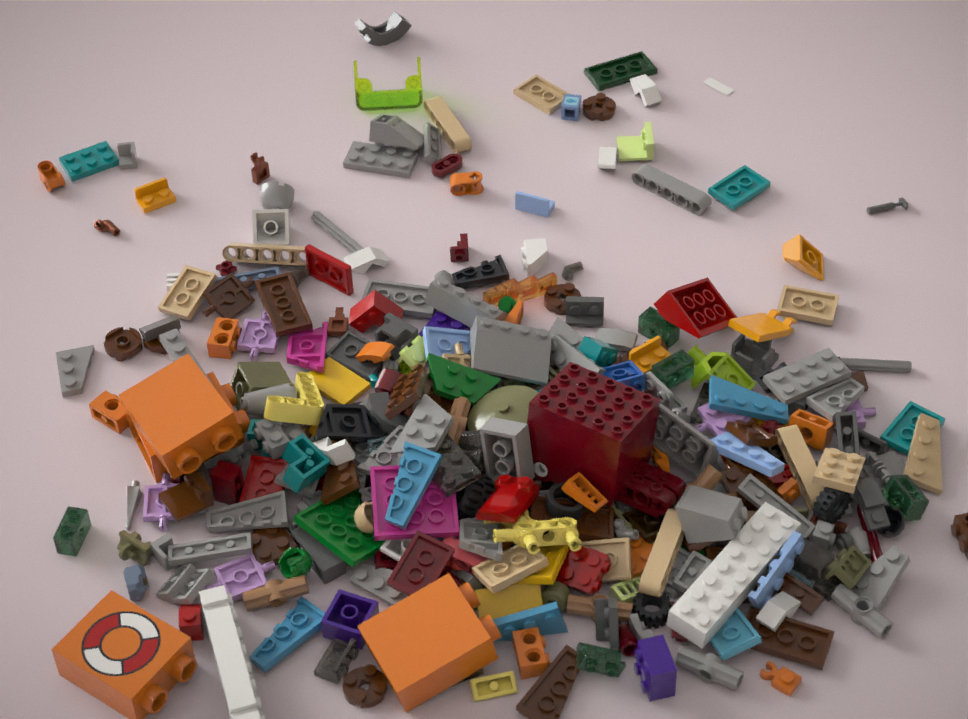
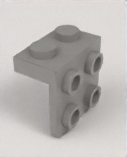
(660, 391)

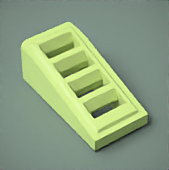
(618, 589)

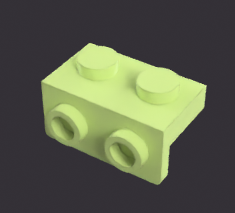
(413, 354)

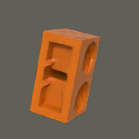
(224, 338)
(529, 647)

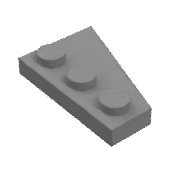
(73, 369)
(835, 398)

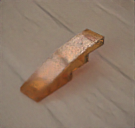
(522, 290)

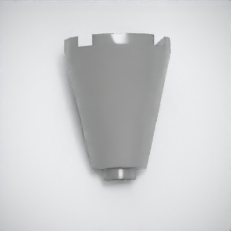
(255, 401)

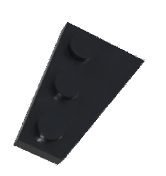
(485, 274)

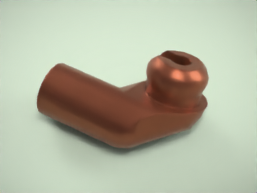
(106, 226)

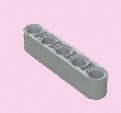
(671, 189)

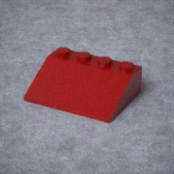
(695, 308)

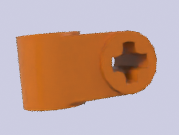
(50, 175)
(465, 184)

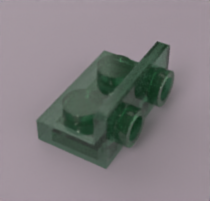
(599, 660)

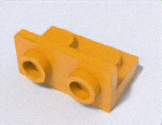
(154, 195)
(648, 354)

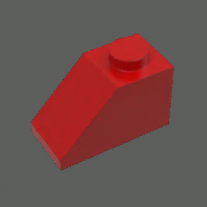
(192, 621)

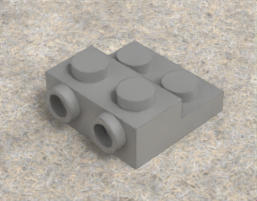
(276, 435)

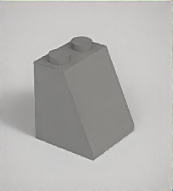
(710, 515)

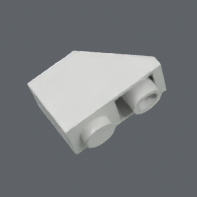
(535, 255)

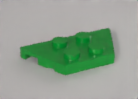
(457, 380)

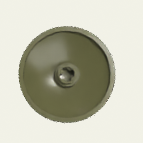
(503, 403)

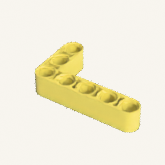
(301, 410)

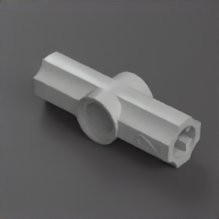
(862, 610)
(709, 668)

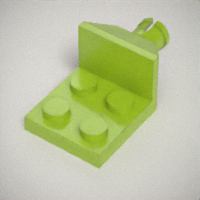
(720, 365)

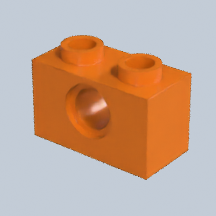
(109, 411)
(821, 428)

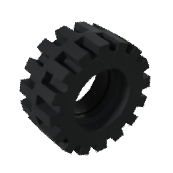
(831, 505)
(652, 619)

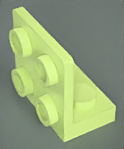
(637, 147)

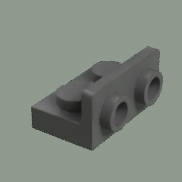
(584, 311)
(607, 621)

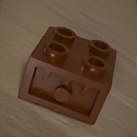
(188, 497)

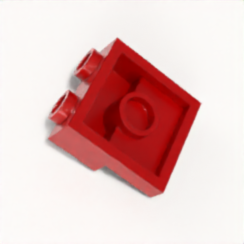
(584, 570)

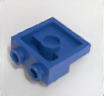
(627, 374)

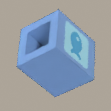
(571, 107)

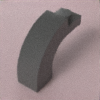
(385, 33)
(377, 406)
(871, 503)

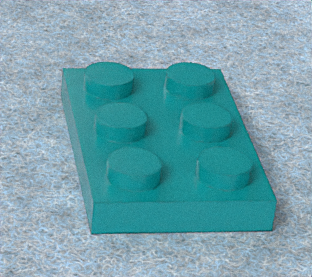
(89, 161)
(739, 187)
(901, 430)

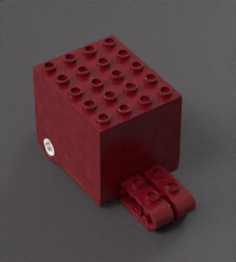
(603, 433)

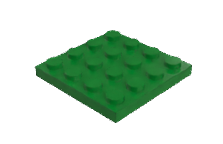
(336, 528)

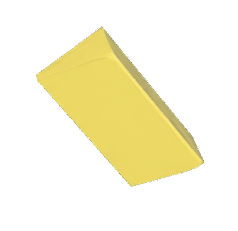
(493, 686)

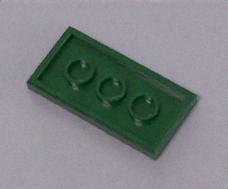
(619, 70)

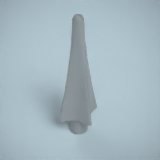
(133, 498)

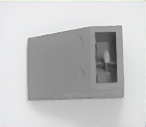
(394, 132)

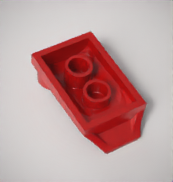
(509, 499)

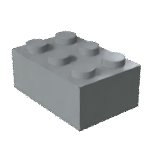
(506, 449)

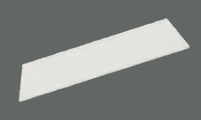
(718, 86)

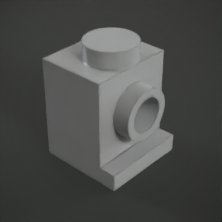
(824, 536)

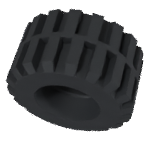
(472, 497)

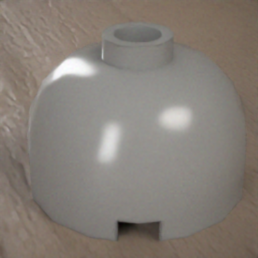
(276, 196)

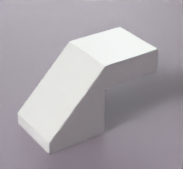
(647, 89)
(607, 157)
(364, 258)
(338, 452)
(777, 609)

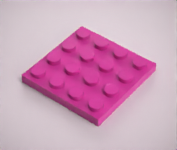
(433, 516)

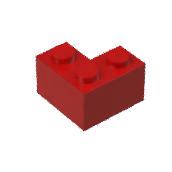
(371, 311)

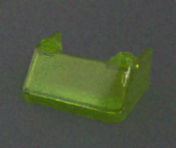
(388, 99)

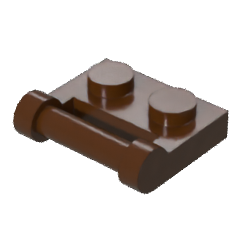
(751, 433)

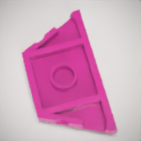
(308, 348)

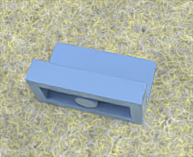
(533, 204)

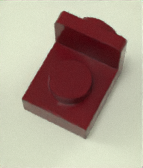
(460, 252)

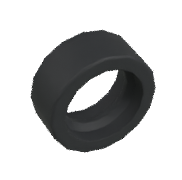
(557, 510)

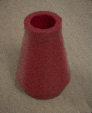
(627, 640)

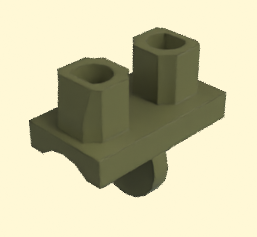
(132, 547)

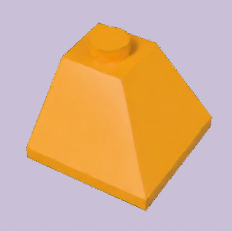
(804, 256)

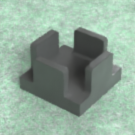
(397, 333)
(753, 356)

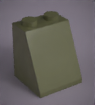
(257, 376)

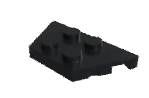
(348, 423)

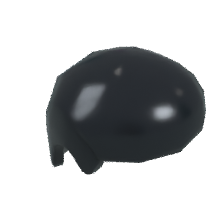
(896, 520)

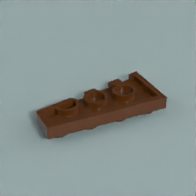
(340, 480)
(552, 688)

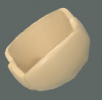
(364, 517)

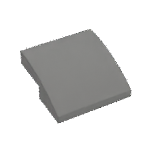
(687, 569)
(184, 584)

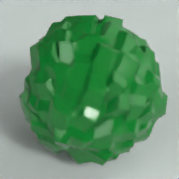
(295, 562)

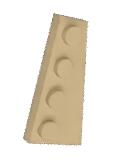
(924, 455)

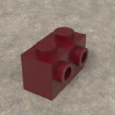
(227, 482)

